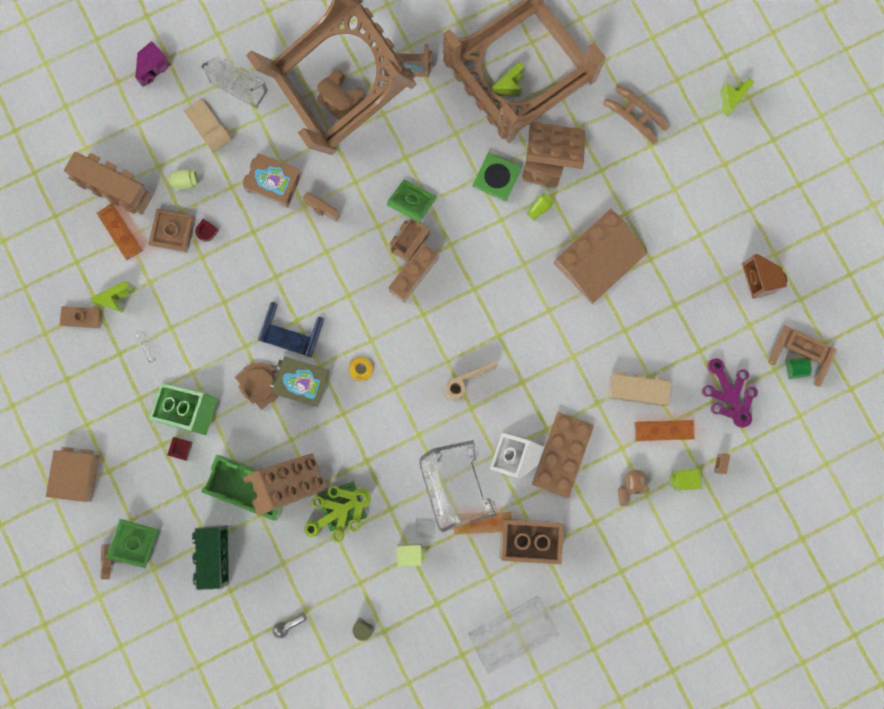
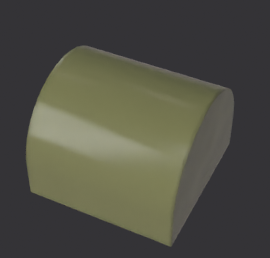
(362, 630)

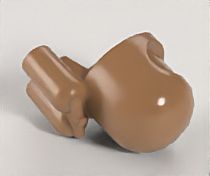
(634, 484)

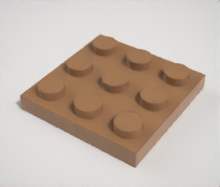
(556, 145)

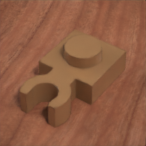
(105, 562)

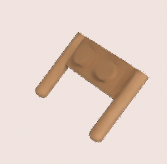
(806, 347)

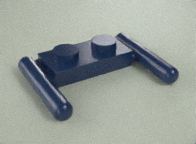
(286, 338)

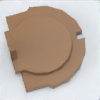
(256, 384)

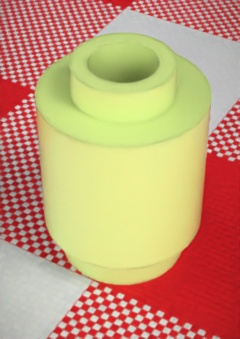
(183, 179)

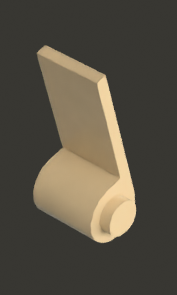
(208, 126)
(456, 388)

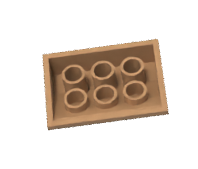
(600, 256)

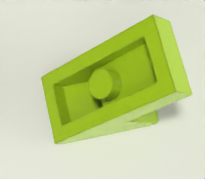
(508, 85)
(732, 96)
(109, 297)

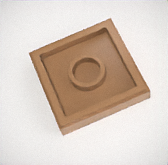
(171, 230)

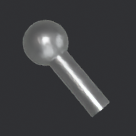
(281, 629)

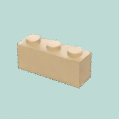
(639, 389)

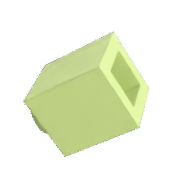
(410, 555)

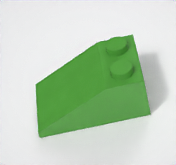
(183, 408)

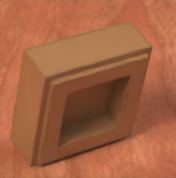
(722, 463)

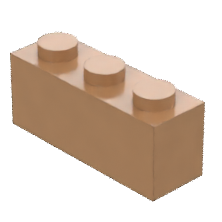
(413, 273)

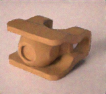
(336, 99)
(542, 174)

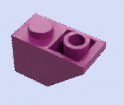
(150, 64)

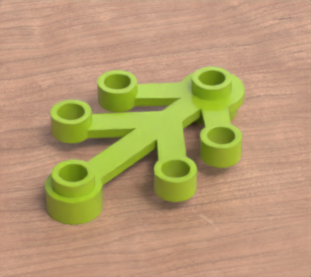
(340, 510)

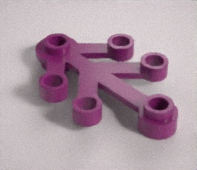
(731, 395)

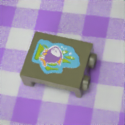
(299, 381)

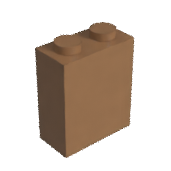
(72, 475)

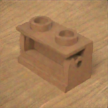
(409, 240)

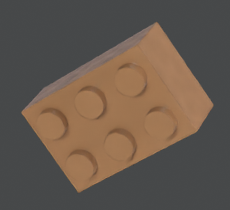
(531, 541)

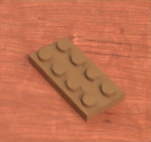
(562, 454)

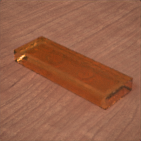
(119, 231)
(664, 430)
(485, 526)

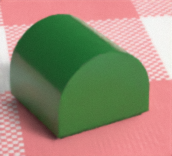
(798, 368)

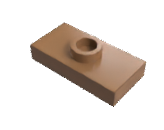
(321, 207)
(80, 317)

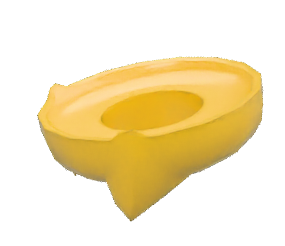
(360, 377)

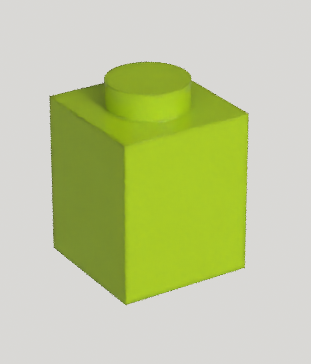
(686, 479)

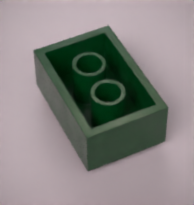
(211, 557)

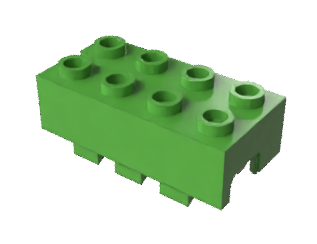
(228, 485)

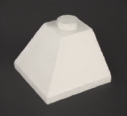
(515, 456)

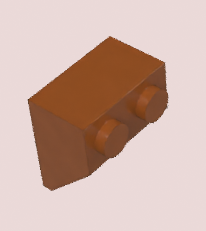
(763, 276)

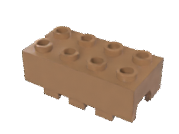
(108, 183)
(285, 483)

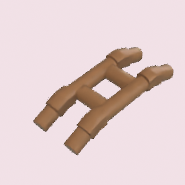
(638, 124)

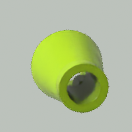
(540, 206)

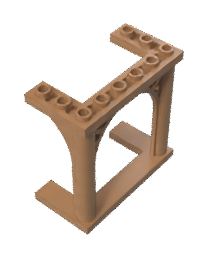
(326, 27)
(460, 50)

